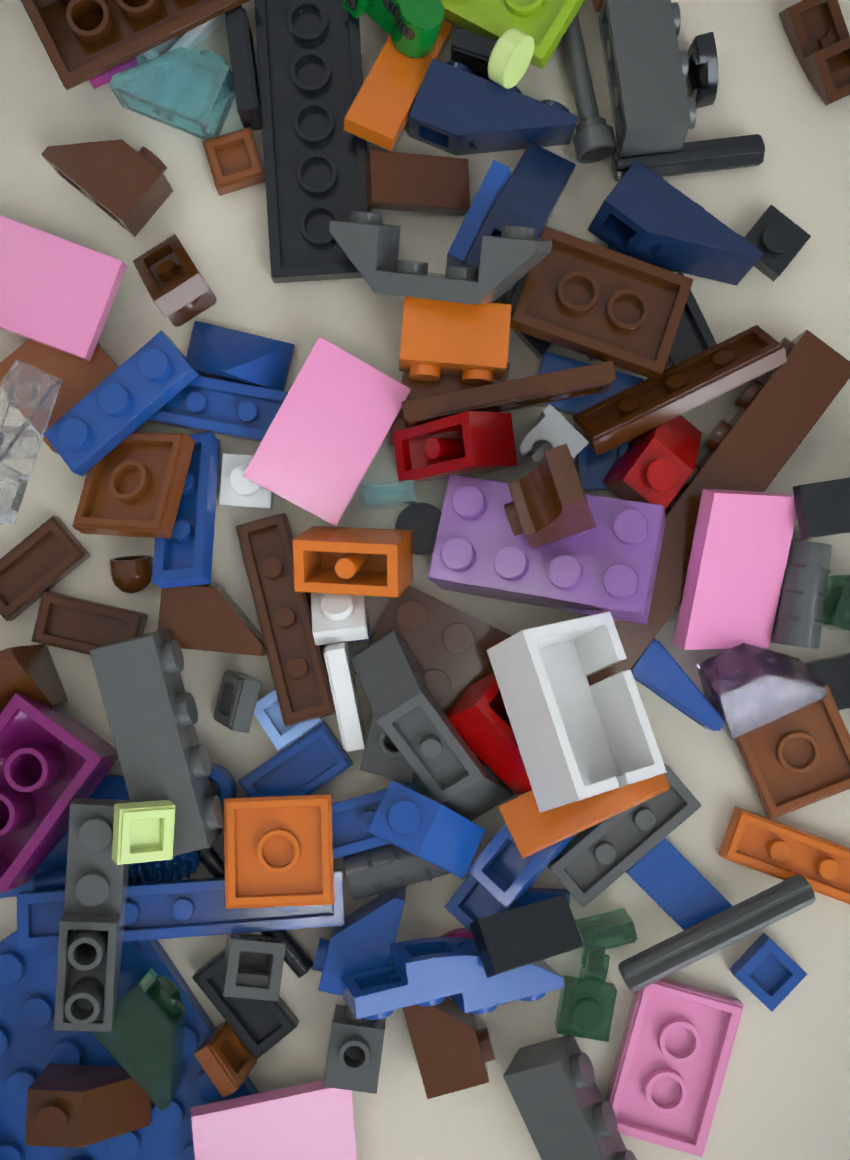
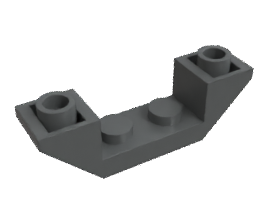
(375, 253)
(422, 731)

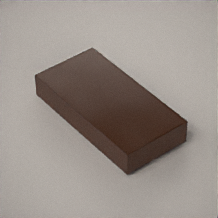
(417, 183)
(37, 566)
(82, 623)

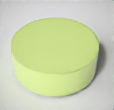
(510, 57)

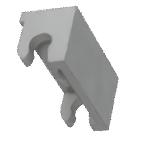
(549, 432)

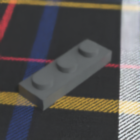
(619, 842)

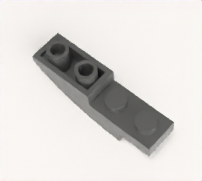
(91, 921)

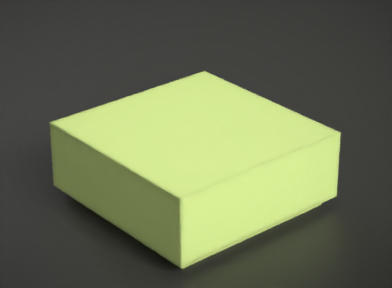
(143, 831)

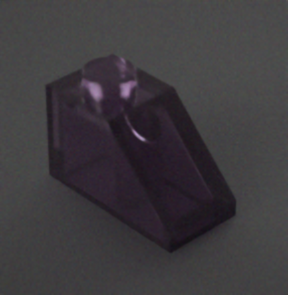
(756, 686)

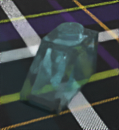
(179, 90)

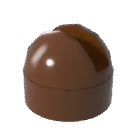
(131, 573)

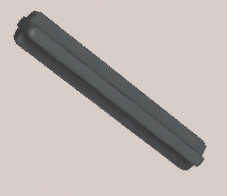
(717, 932)

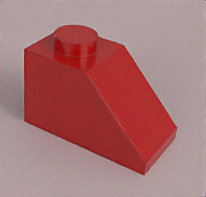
(455, 445)
(656, 463)

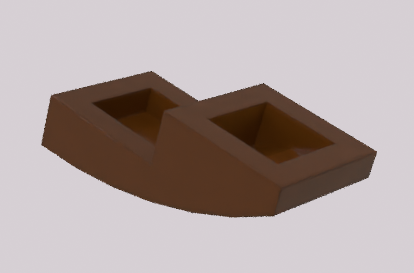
(821, 46)

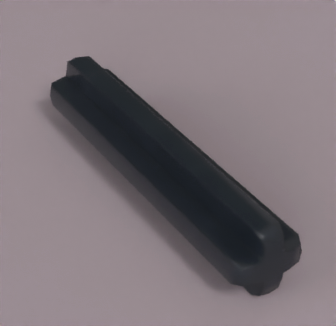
(698, 157)

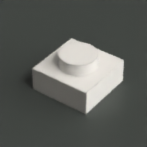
(238, 490)
(338, 618)

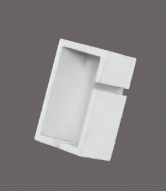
(570, 733)

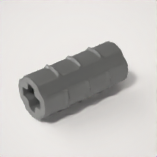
(802, 595)
(386, 869)

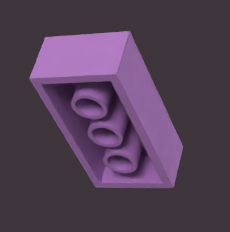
(583, 573)

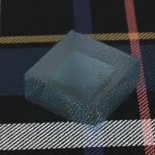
(388, 495)

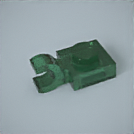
(587, 1001)

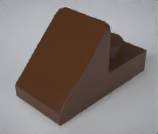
(174, 281)

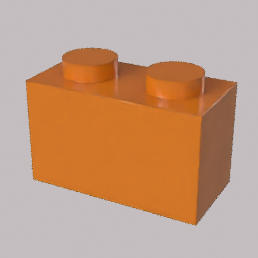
(454, 340)
(353, 561)

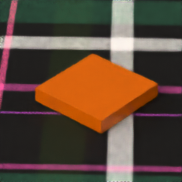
(278, 851)

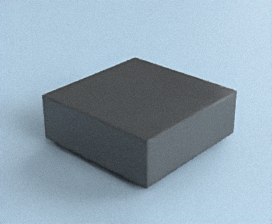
(236, 701)

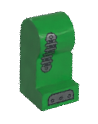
(410, 23)

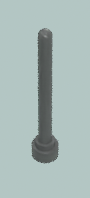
(593, 137)

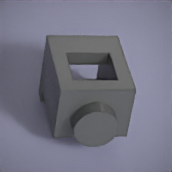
(253, 966)

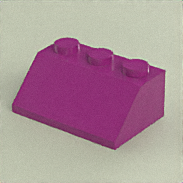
(42, 769)

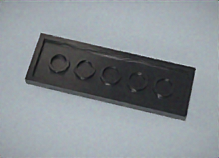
(311, 164)

